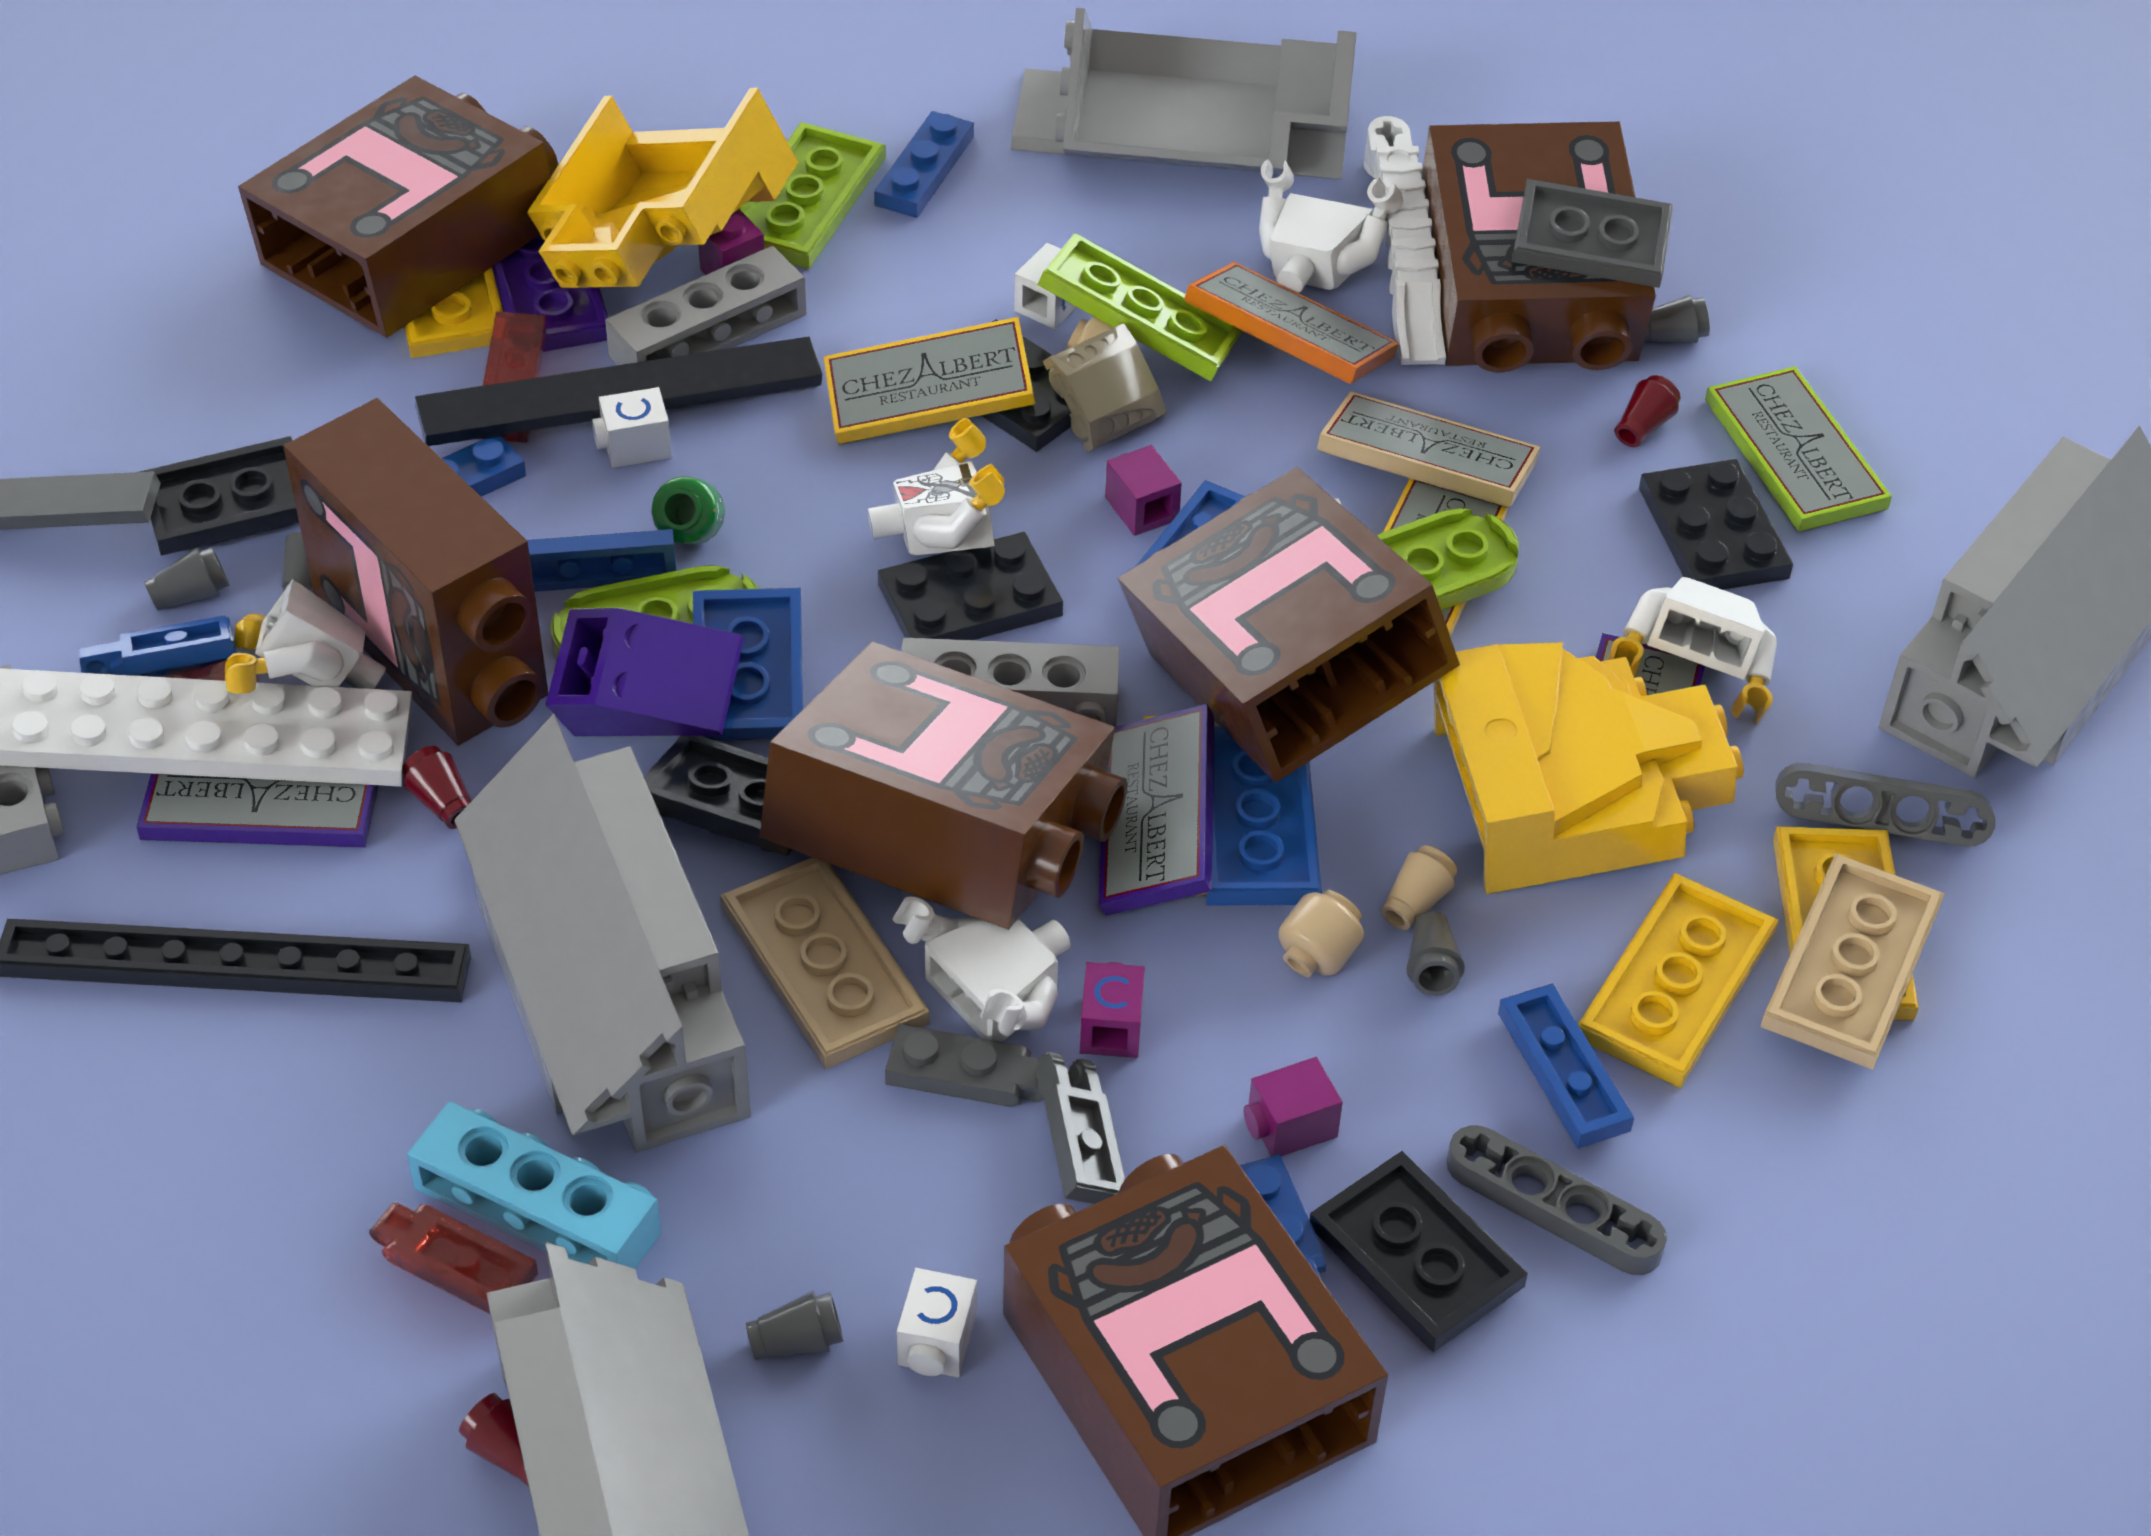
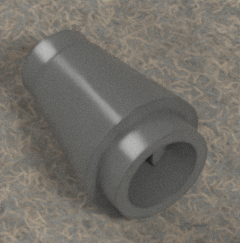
(1679, 321)
(188, 580)
(1434, 955)
(796, 1328)

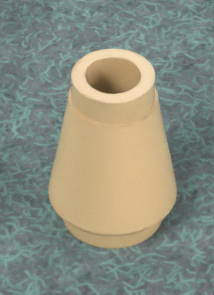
(1419, 886)

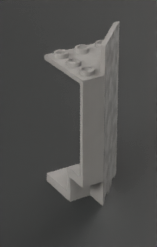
(1191, 101)
(2034, 615)
(604, 945)
(613, 1404)

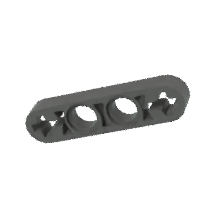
(1886, 795)
(1560, 1192)

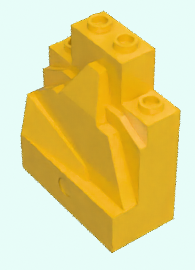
(638, 195)
(1577, 762)

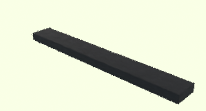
(575, 395)
(234, 960)

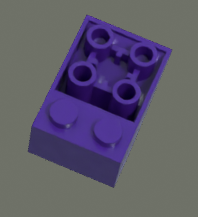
(642, 675)

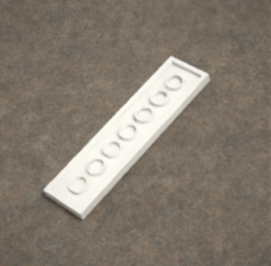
(203, 728)

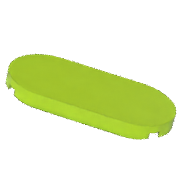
(1458, 553)
(659, 595)

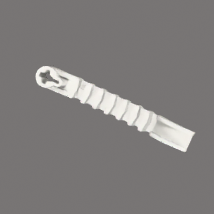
(1411, 253)

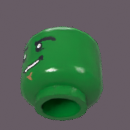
(689, 508)

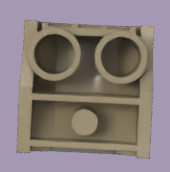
(1105, 386)

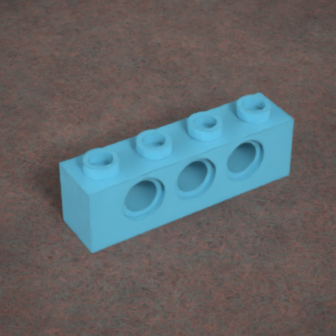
(449, 1169)

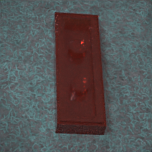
(515, 353)

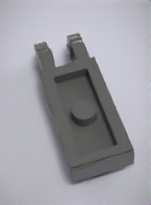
(1080, 1129)

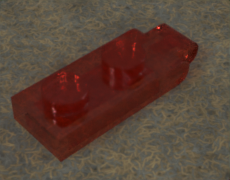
(450, 1253)

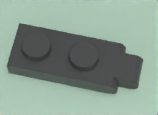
(962, 1066)

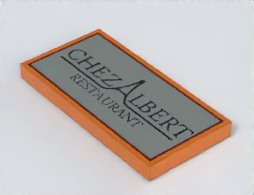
(1291, 322)

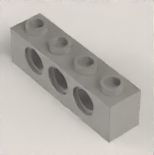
(711, 311)
(1059, 674)
(26, 819)

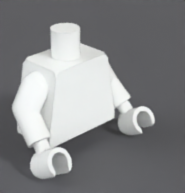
(1318, 238)
(986, 972)

